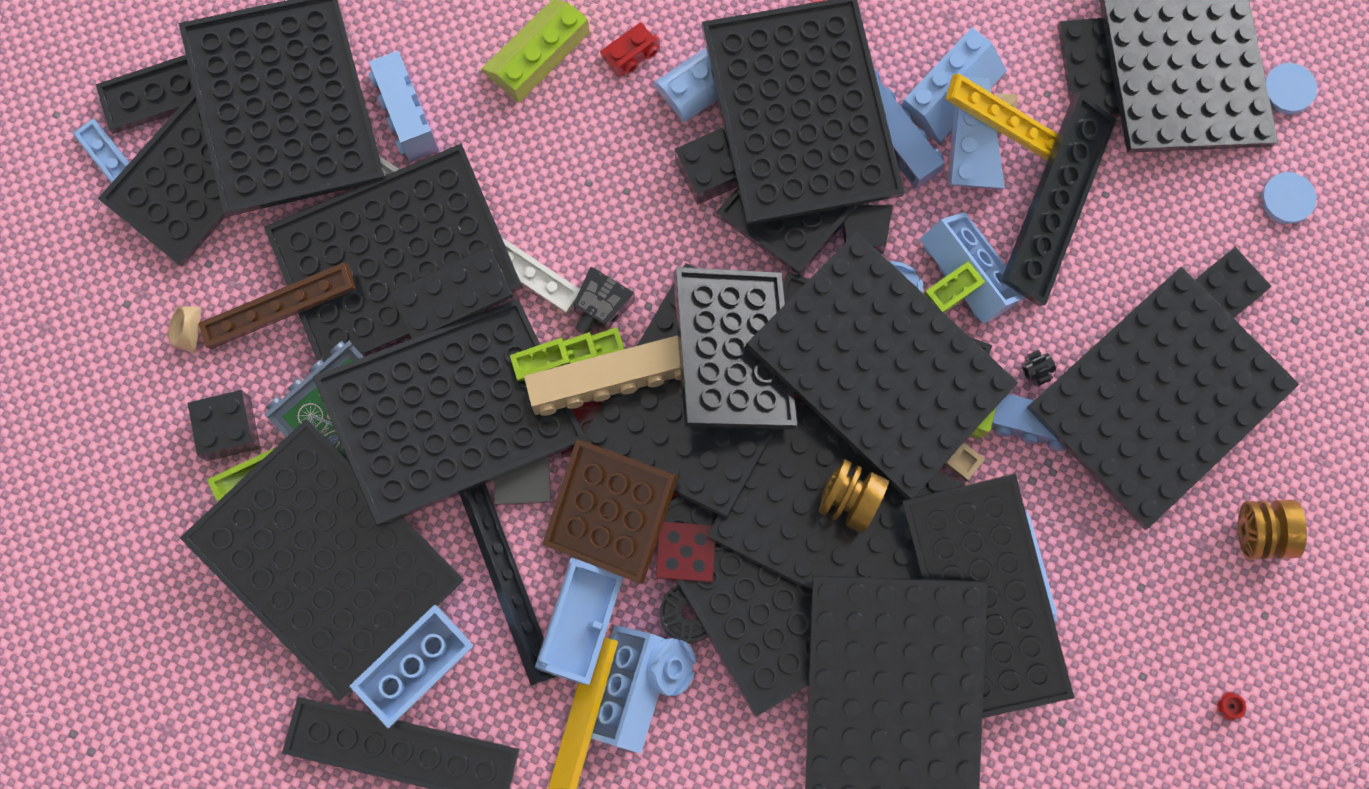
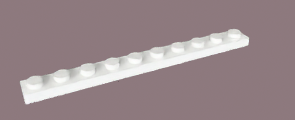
(530, 271)

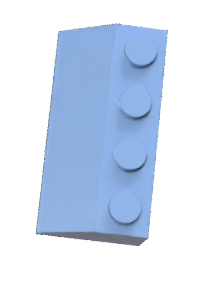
(969, 57)
(954, 243)
(412, 666)
(628, 697)

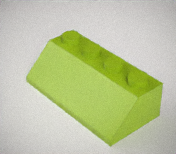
(537, 49)

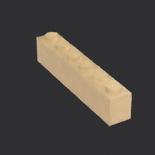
(604, 376)

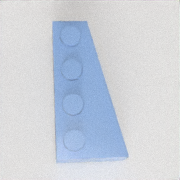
(403, 106)
(974, 150)

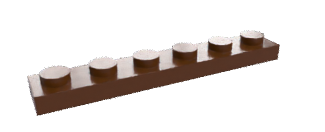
(277, 306)

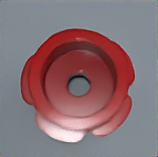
(1239, 706)

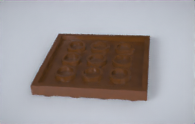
(610, 510)

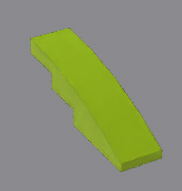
(955, 287)
(562, 352)

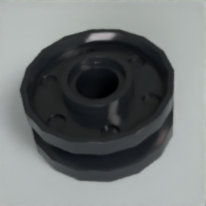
(674, 623)

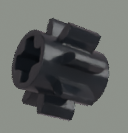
(1038, 367)

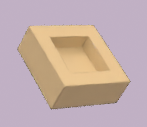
(965, 462)

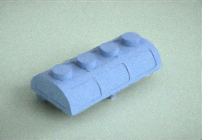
(688, 86)
(579, 622)

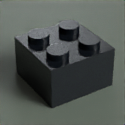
(706, 166)
(223, 425)

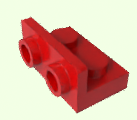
(631, 49)

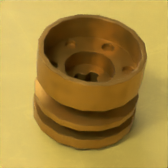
(853, 496)
(1272, 529)

